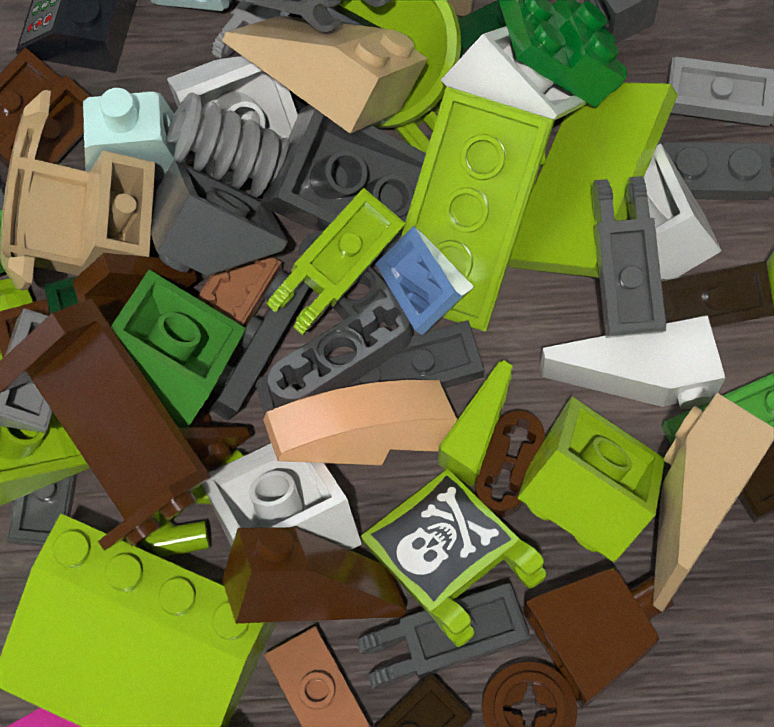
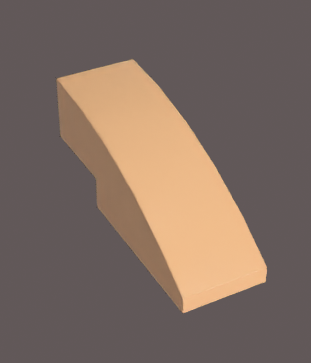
(361, 423)

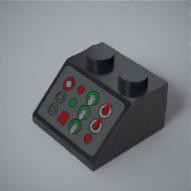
(78, 32)

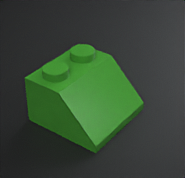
(176, 344)

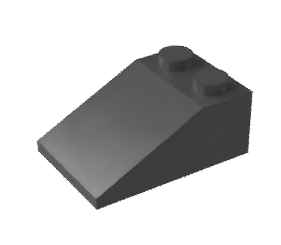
(331, 166)

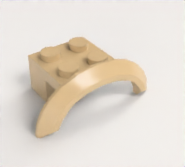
(68, 215)

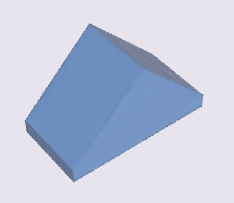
(422, 280)

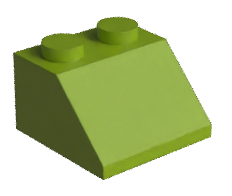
(593, 481)

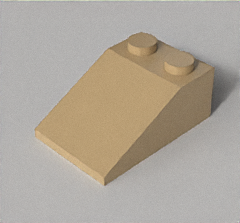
(345, 73)
(708, 471)

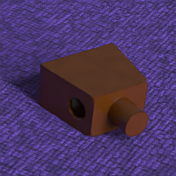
(595, 630)

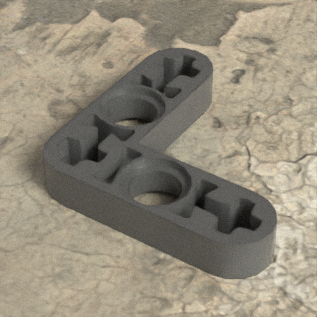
(359, 319)

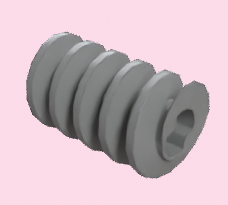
(226, 143)

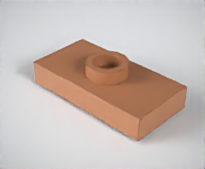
(240, 289)
(314, 683)

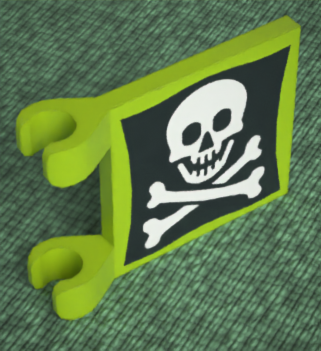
(445, 544)

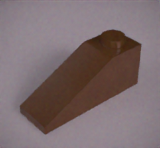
(301, 577)

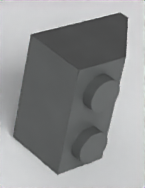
(209, 223)

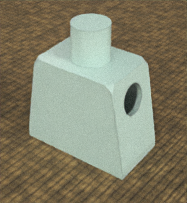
(129, 126)

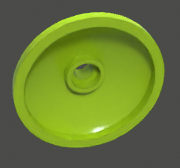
(435, 34)

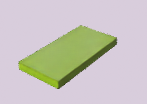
(590, 145)
(478, 191)

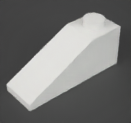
(648, 368)

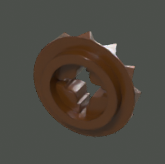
(548, 687)

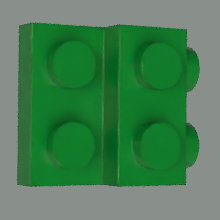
(566, 45)

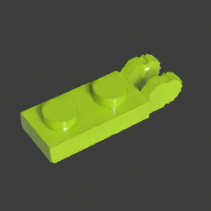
(339, 256)

